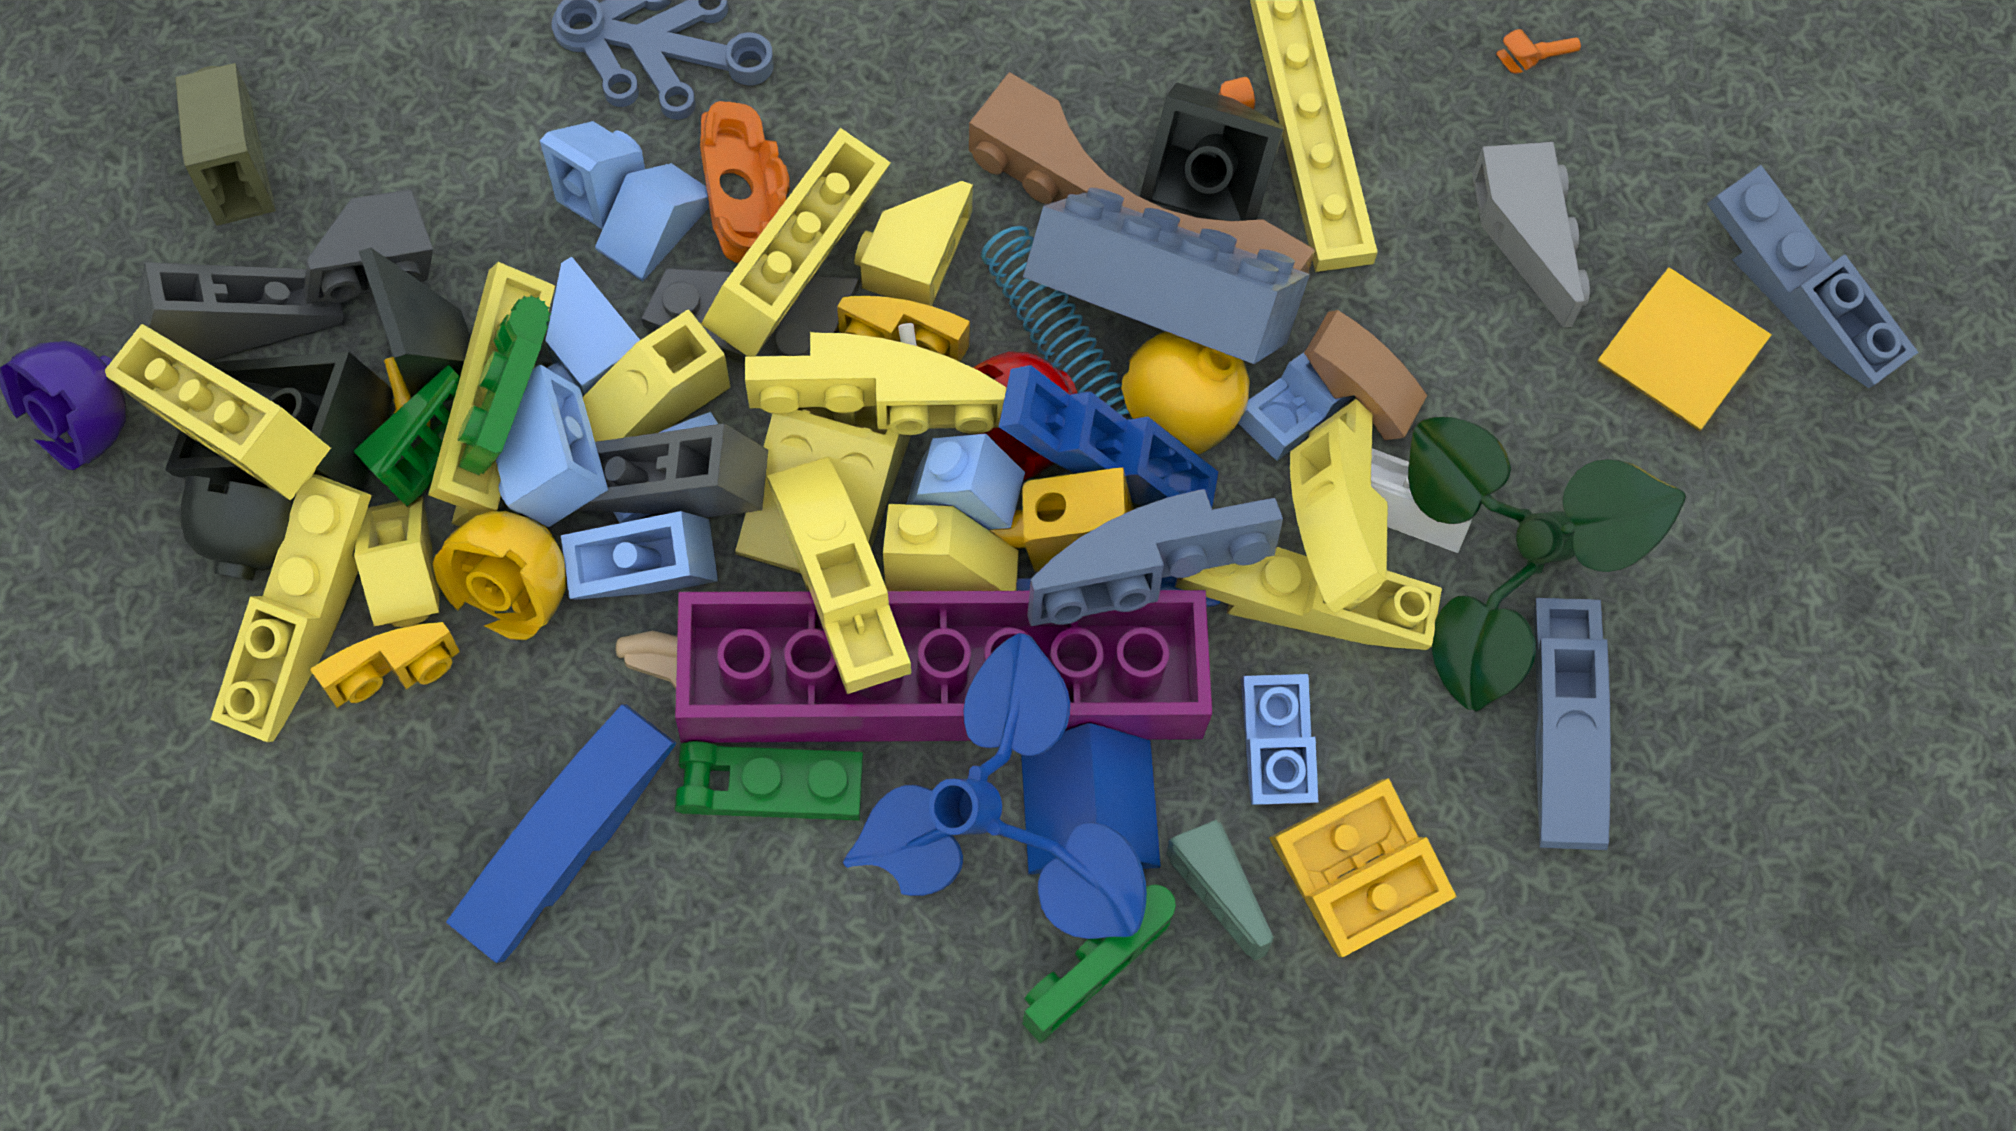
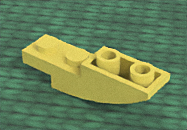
(905, 383)
(1338, 509)
(840, 574)
(1286, 594)
(298, 612)

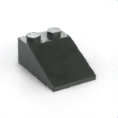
(324, 392)

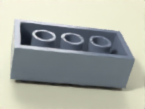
(1167, 274)

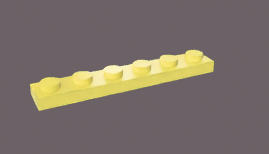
(1314, 134)

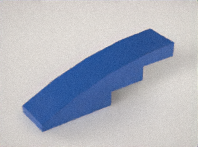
(1091, 436)
(561, 832)

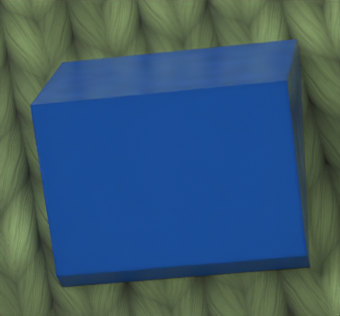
(1095, 779)

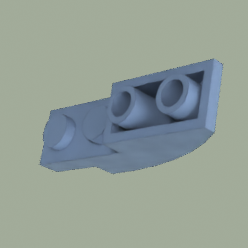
(1819, 296)
(1128, 556)
(1572, 724)

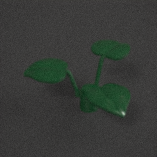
(1608, 523)

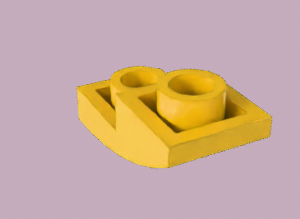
(881, 316)
(412, 653)

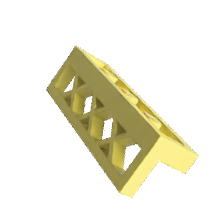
(450, 483)

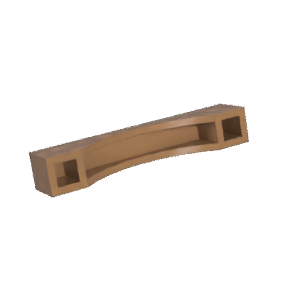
(1030, 140)

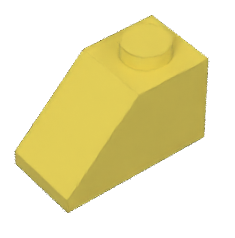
(915, 244)
(944, 552)
(397, 563)

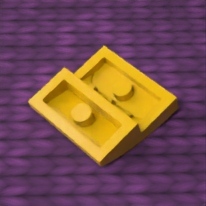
(1684, 348)
(1375, 894)

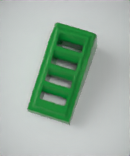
(395, 437)

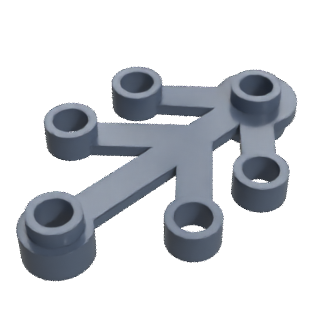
(653, 42)

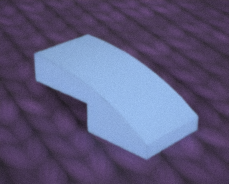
(1289, 408)

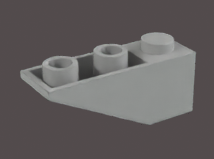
(1526, 215)

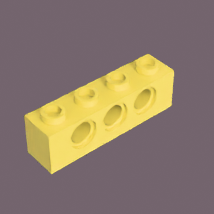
(795, 244)
(217, 411)

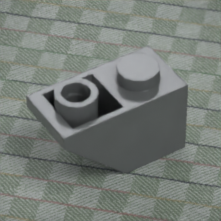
(379, 221)

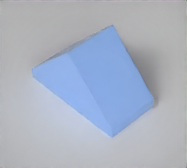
(651, 217)

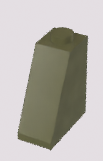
(223, 144)

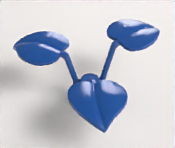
(1023, 706)

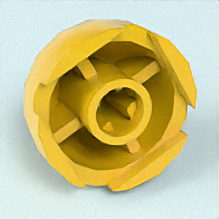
(1186, 389)
(503, 563)

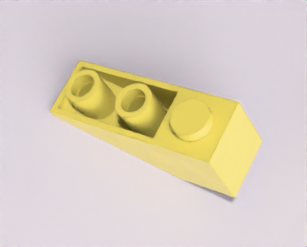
(658, 381)

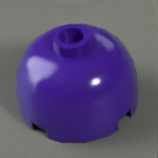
(63, 392)

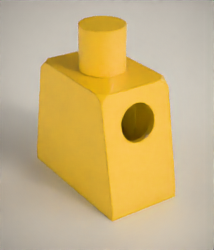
(1064, 510)

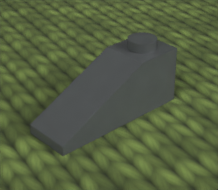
(228, 307)
(684, 470)

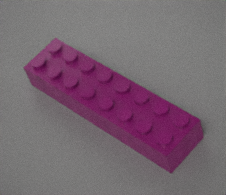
(767, 674)

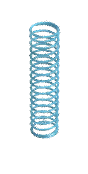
(1123, 410)

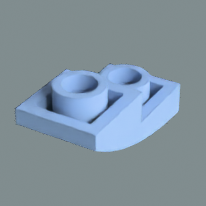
(1279, 739)

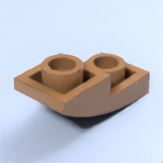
(1360, 365)

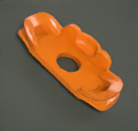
(736, 144)

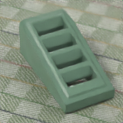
(1215, 875)

